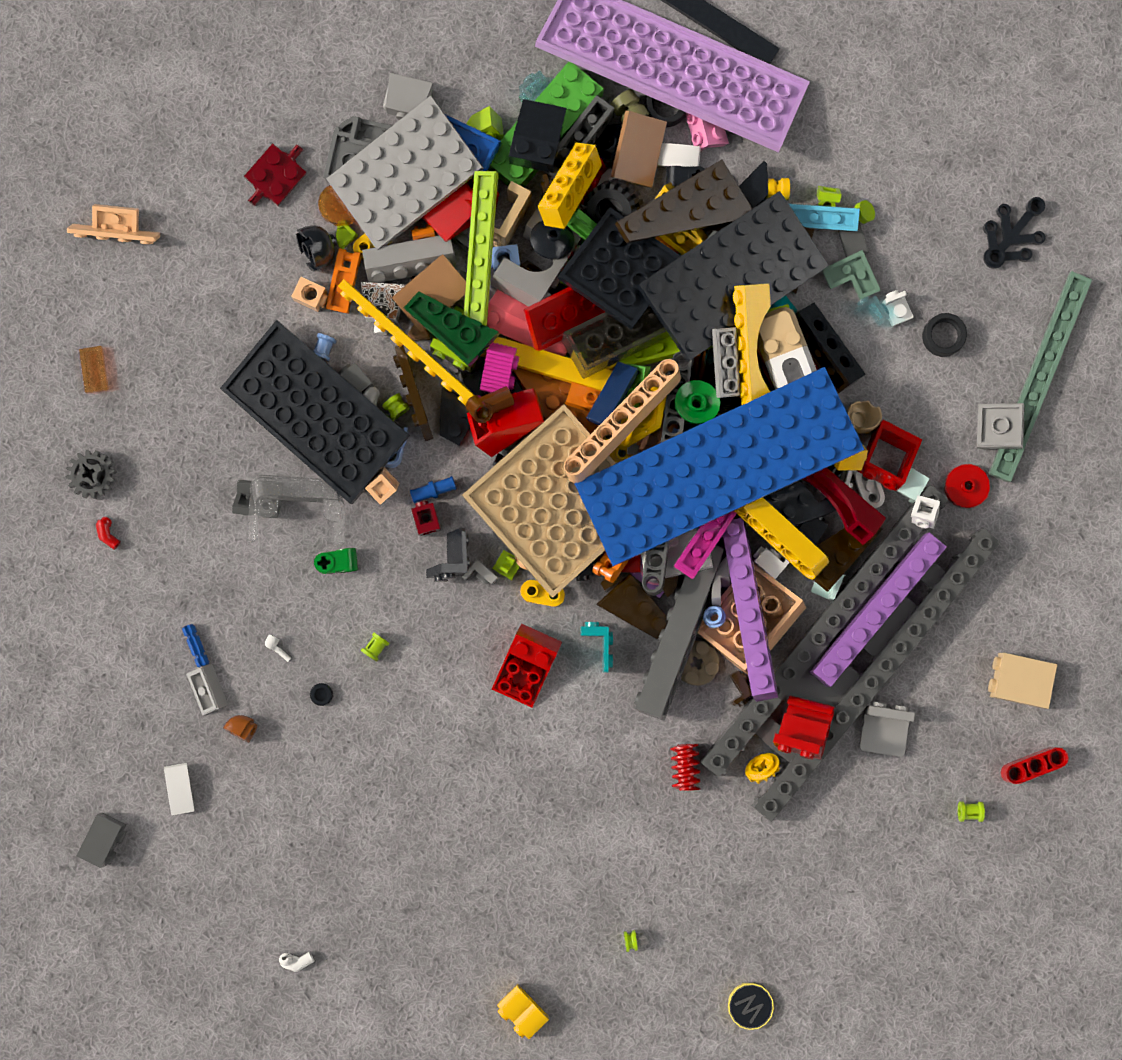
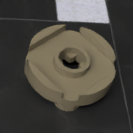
(708, 669)

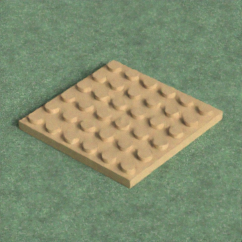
(538, 507)

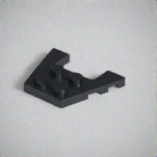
(798, 504)

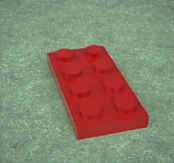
(557, 314)

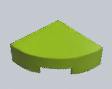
(345, 236)

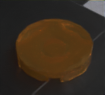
(333, 209)

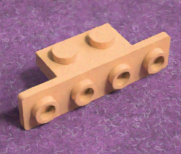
(114, 223)

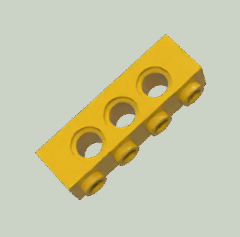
(569, 185)

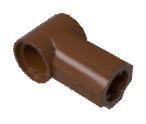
(490, 404)

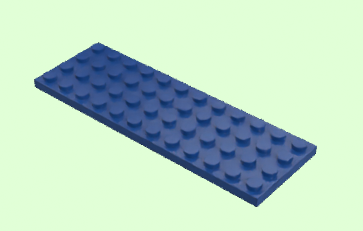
(719, 466)

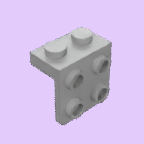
(885, 729)

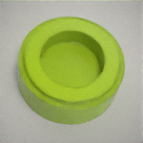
(866, 212)

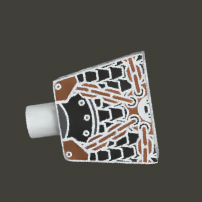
(380, 296)

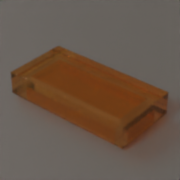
(93, 369)

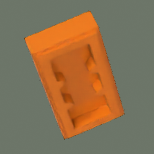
(581, 397)

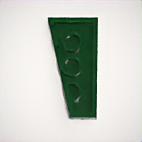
(459, 333)

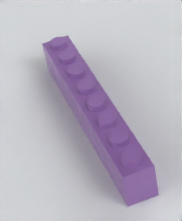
(877, 609)
(749, 611)

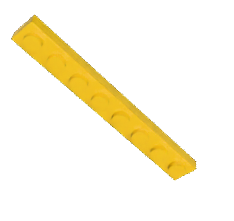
(401, 338)

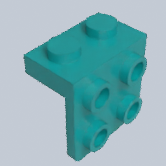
(593, 629)

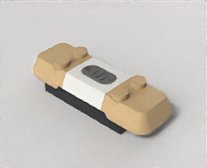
(784, 347)

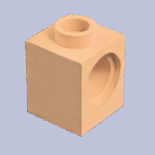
(305, 286)
(382, 486)

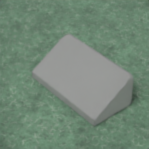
(207, 689)

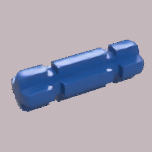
(195, 645)

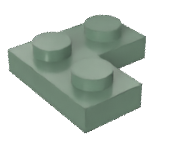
(854, 269)

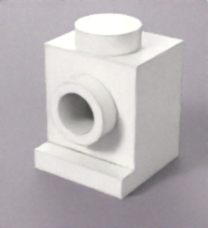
(923, 516)
(769, 561)

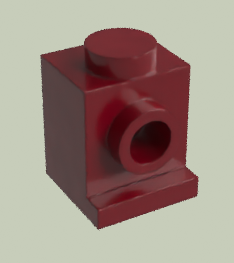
(425, 527)

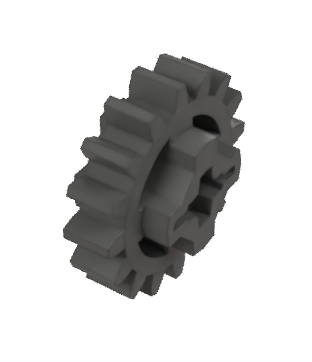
(99, 471)

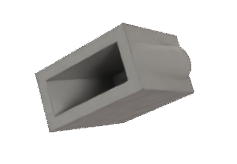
(405, 94)

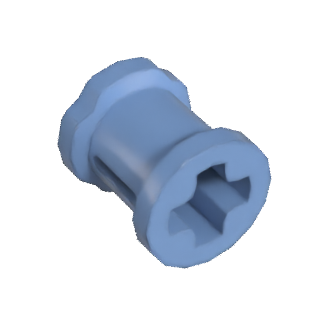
(324, 346)

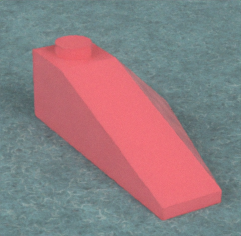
(509, 319)

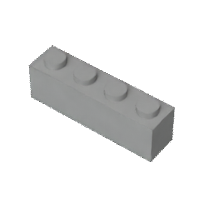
(405, 258)

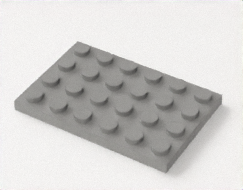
(404, 173)

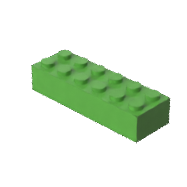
(568, 89)

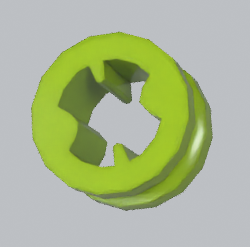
(630, 941)

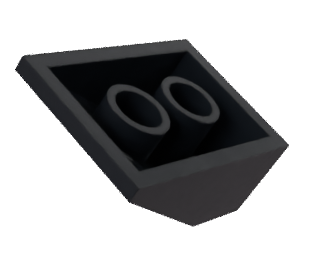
(537, 136)

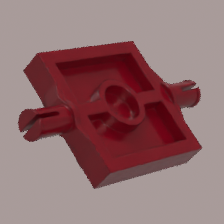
(275, 175)

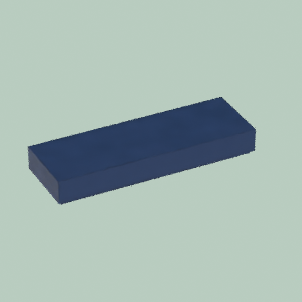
(613, 392)

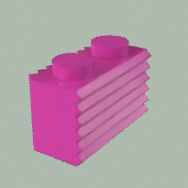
(499, 367)

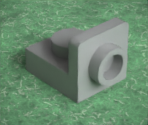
(483, 575)

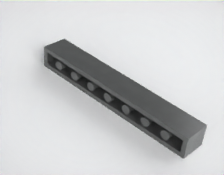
(677, 640)

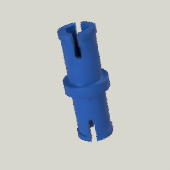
(433, 489)

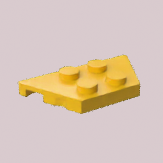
(647, 426)

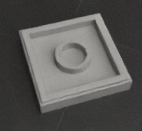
(1000, 426)

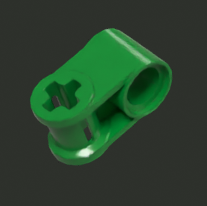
(341, 561)

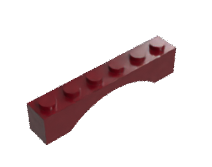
(857, 514)

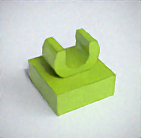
(828, 194)
(506, 565)

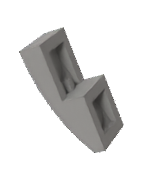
(721, 579)

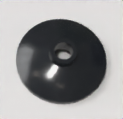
(608, 142)
(548, 246)

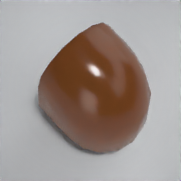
(241, 727)

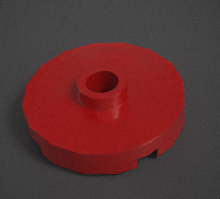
(956, 490)

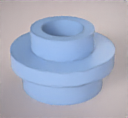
(709, 612)

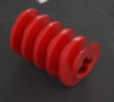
(685, 767)

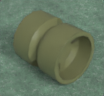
(628, 102)

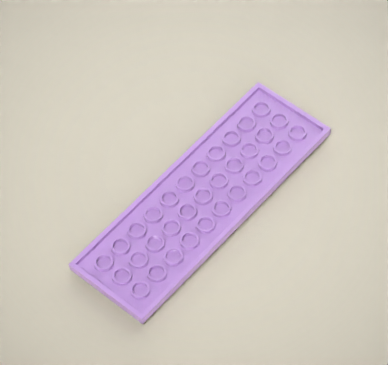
(676, 67)

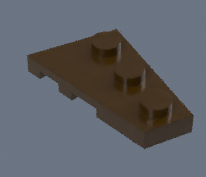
(635, 607)

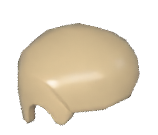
(864, 416)

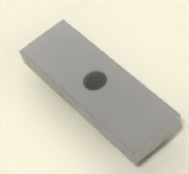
(726, 349)

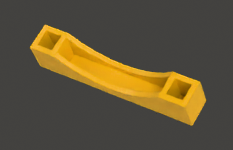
(751, 307)

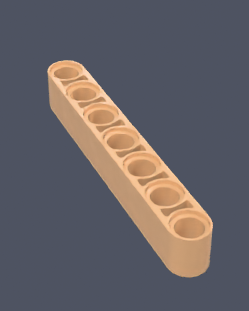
(624, 411)

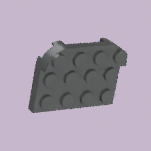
(350, 139)

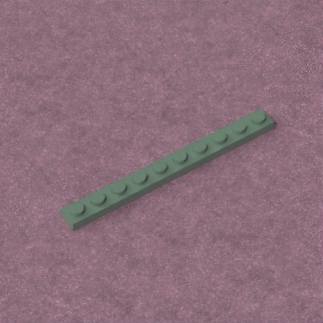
(1044, 368)

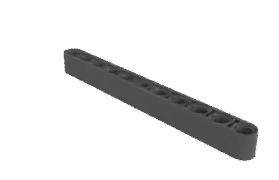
(670, 418)

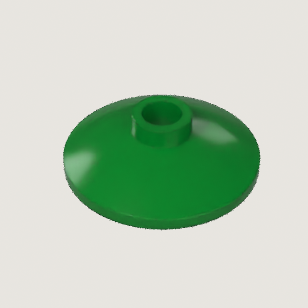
(698, 392)

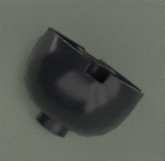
(316, 245)

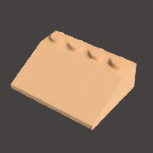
(779, 612)

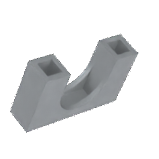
(526, 285)

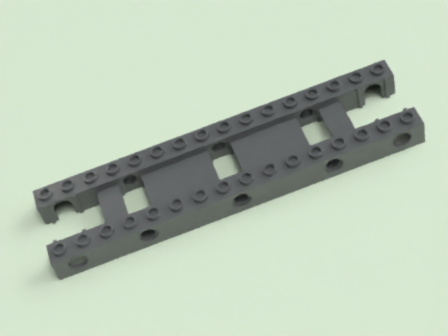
(851, 690)

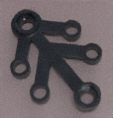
(1012, 236)

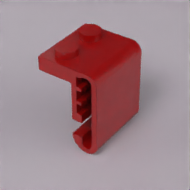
(804, 728)

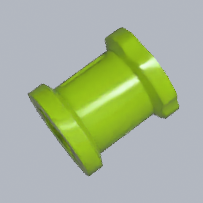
(375, 646)
(971, 811)

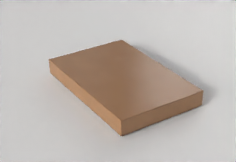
(638, 149)
(437, 281)

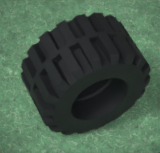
(611, 189)

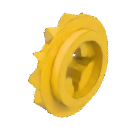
(759, 763)

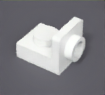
(898, 307)

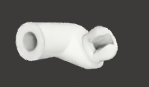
(295, 963)

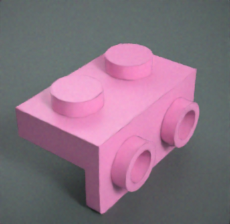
(705, 133)

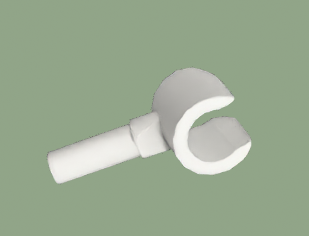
(271, 643)

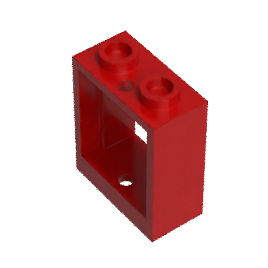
(899, 438)

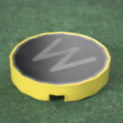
(750, 1006)

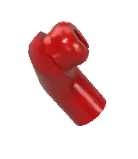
(104, 535)

